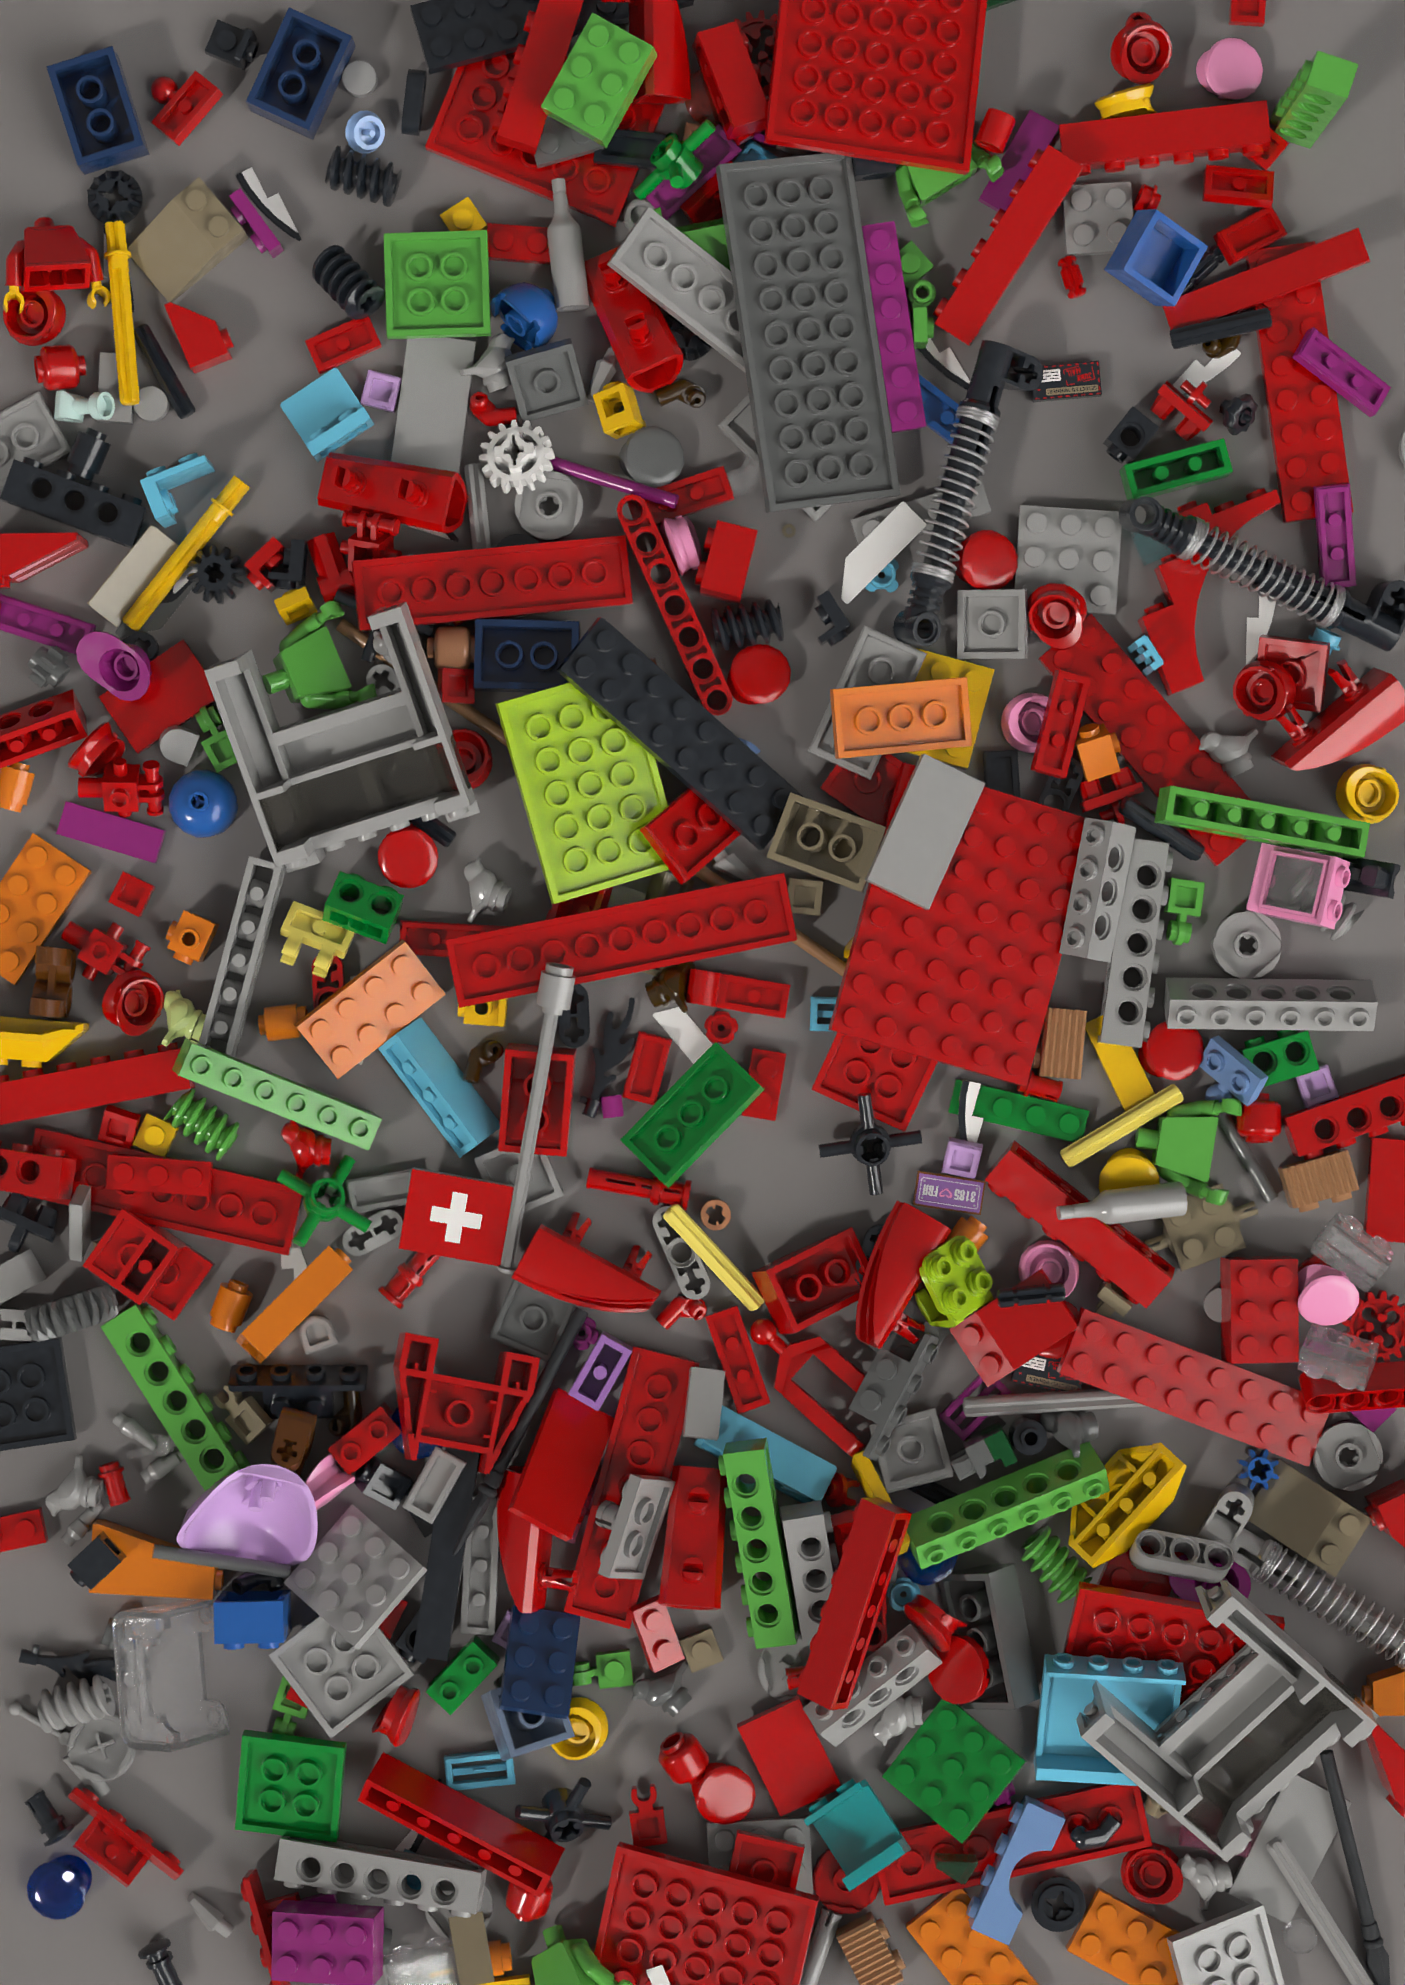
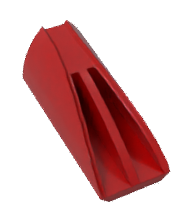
(662, 27)
(633, 327)
(401, 491)
(1351, 723)
(895, 1275)
(580, 1277)
(694, 1540)
(526, 1552)

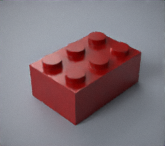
(1259, 1309)

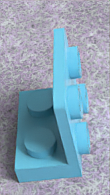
(326, 414)
(161, 480)

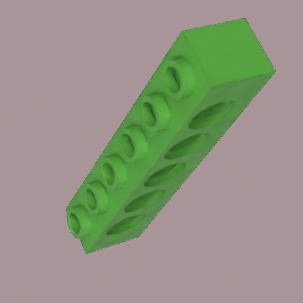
(1313, 98)
(1262, 822)
(276, 1094)
(158, 1391)
(754, 1459)
(1006, 1505)

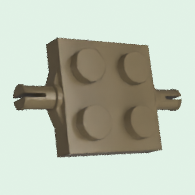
(1203, 1232)

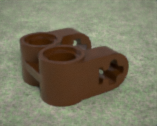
(53, 986)
(293, 1439)

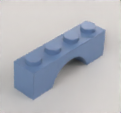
(1032, 1829)

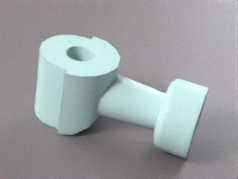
(73, 407)

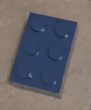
(300, 73)
(98, 110)
(521, 653)

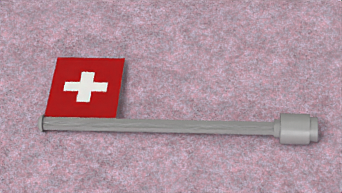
(477, 1216)

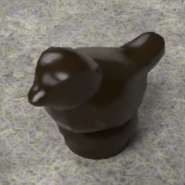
(670, 986)

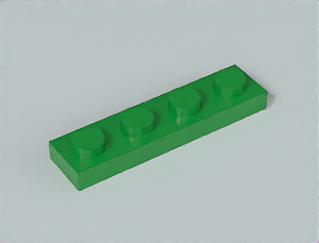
(1025, 1112)

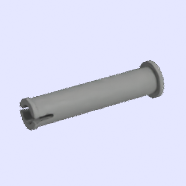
(820, 1946)

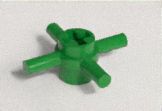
(675, 161)
(316, 1210)

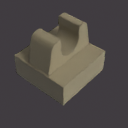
(1112, 1300)

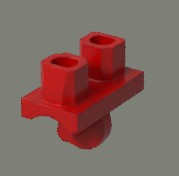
(1171, 398)
(1094, 797)

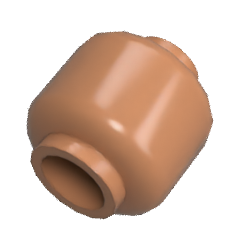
(452, 647)

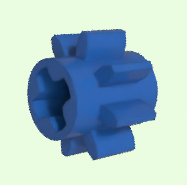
(1267, 1472)

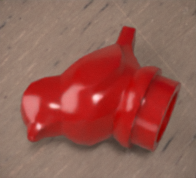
(306, 1146)

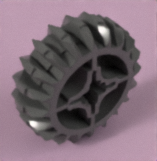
(71, 1313)

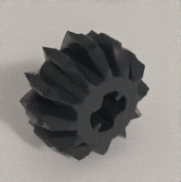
(227, 567)

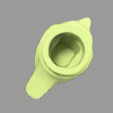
(181, 1018)

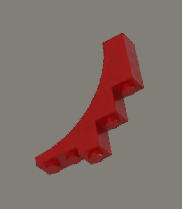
(1173, 627)

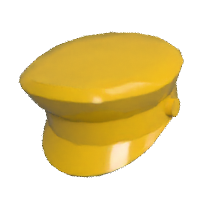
(1126, 102)
(1367, 793)
(1127, 1169)
(589, 1728)

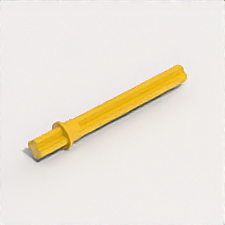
(122, 312)
(186, 552)

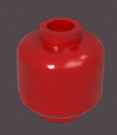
(59, 367)
(1260, 1120)
(683, 1758)
(527, 1905)

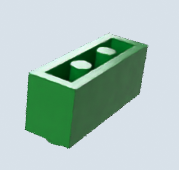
(1176, 470)

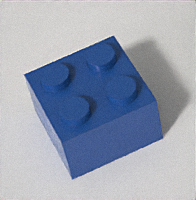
(1156, 257)
(252, 1618)

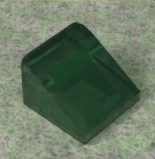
(956, 1865)

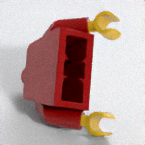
(53, 260)

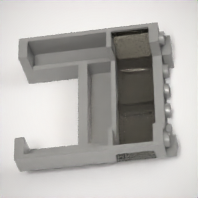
(349, 766)
(1236, 1733)

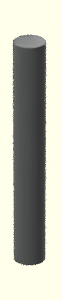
(1247, 1157)

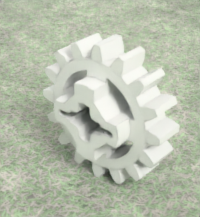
(530, 462)

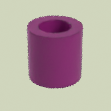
(612, 1106)

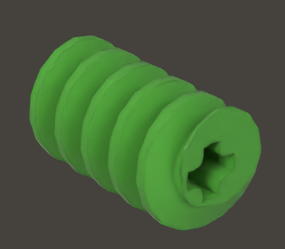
(204, 1123)
(1054, 1563)

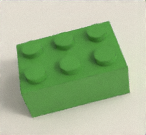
(599, 80)

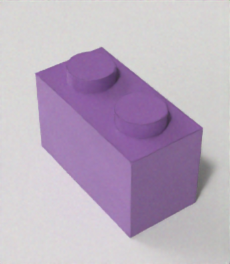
(600, 1370)

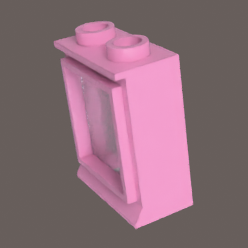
(1298, 886)

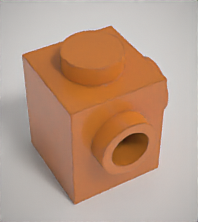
(1097, 751)
(191, 937)

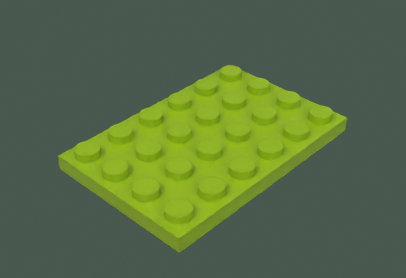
(582, 791)

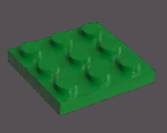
(954, 1769)
(290, 1785)

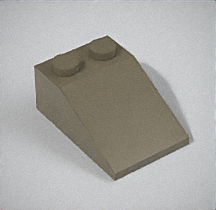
(186, 240)
(826, 842)
(1308, 1518)

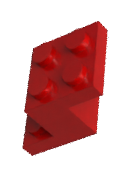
(148, 1264)

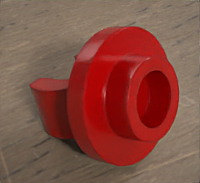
(837, 1491)

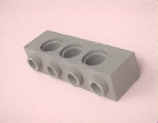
(1097, 889)
(800, 1523)
(880, 1682)

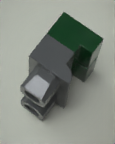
(982, 1450)

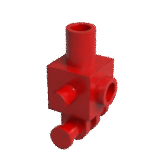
(373, 536)
(126, 788)
(103, 950)

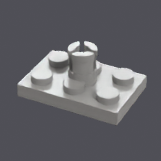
(633, 1525)

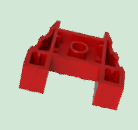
(455, 1409)

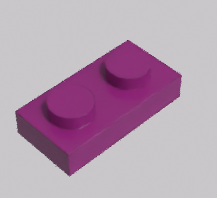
(246, 213)

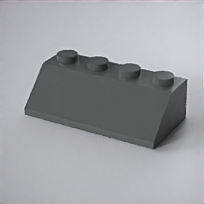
(995, 1618)

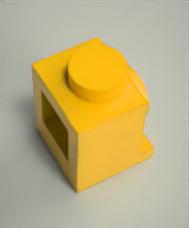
(608, 403)
(495, 1015)

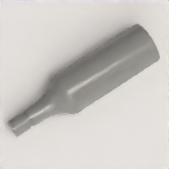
(566, 255)
(1131, 1204)

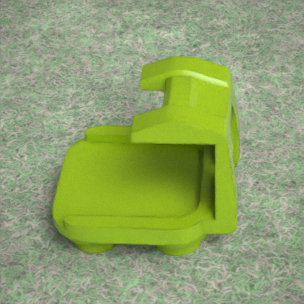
(955, 1283)

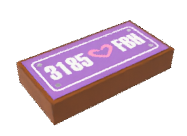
(949, 1192)

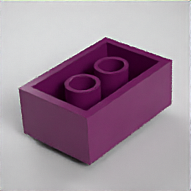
(327, 1943)

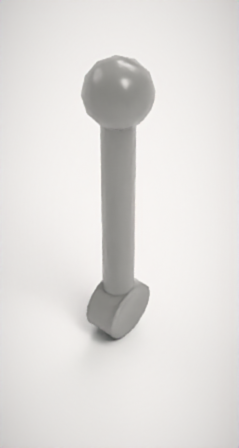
(16, 1709)

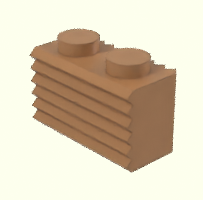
(1061, 1044)
(1318, 1180)
(869, 1952)

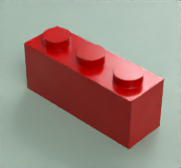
(732, 79)

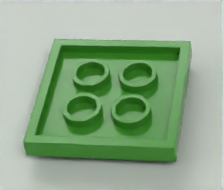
(437, 284)

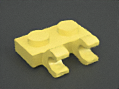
(307, 927)

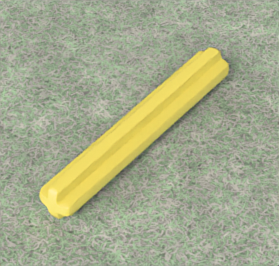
(1121, 1125)
(713, 1257)

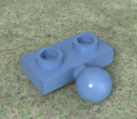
(1232, 1072)

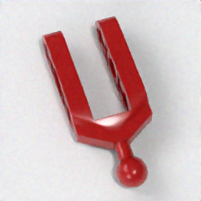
(791, 1360)

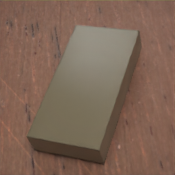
(471, 1949)

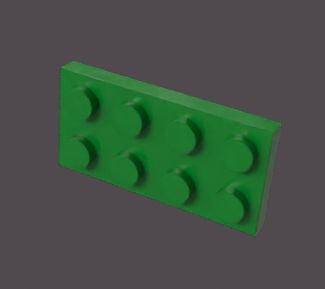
(692, 1114)

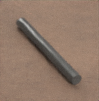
(221, 1561)

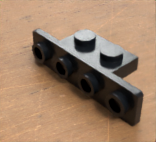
(298, 1386)

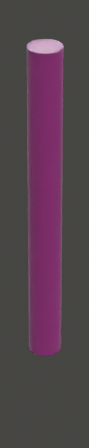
(614, 482)

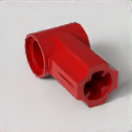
(995, 131)
(330, 566)

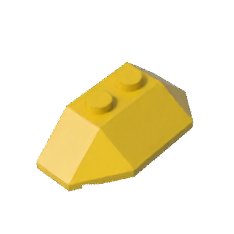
(36, 1039)
(1141, 1488)

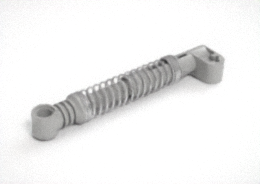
(1269, 1563)

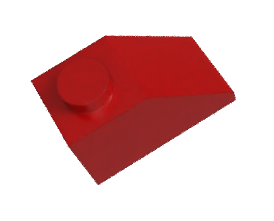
(200, 338)

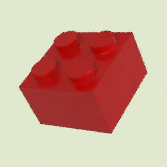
(728, 561)

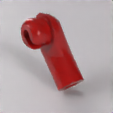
(488, 413)
(682, 1307)

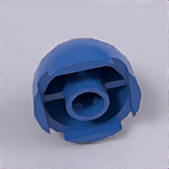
(527, 314)
(219, 804)

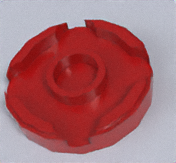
(962, 1673)
(833, 1891)

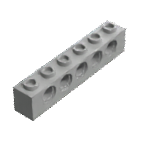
(242, 955)
(1270, 1004)
(1114, 1029)
(466, 1877)

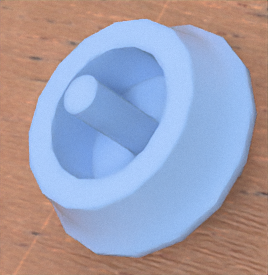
(364, 132)

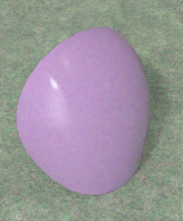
(254, 1515)

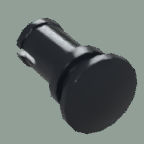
(48, 1818)
(160, 1962)

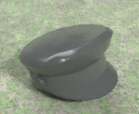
(652, 456)

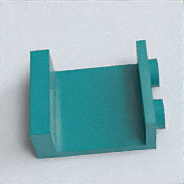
(858, 1832)

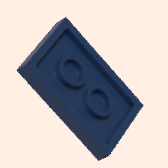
(540, 1663)

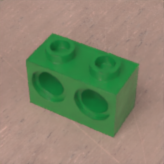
(359, 914)
(1279, 1066)
(462, 1674)

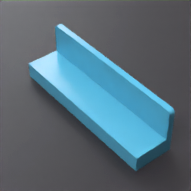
(439, 1087)
(794, 1468)

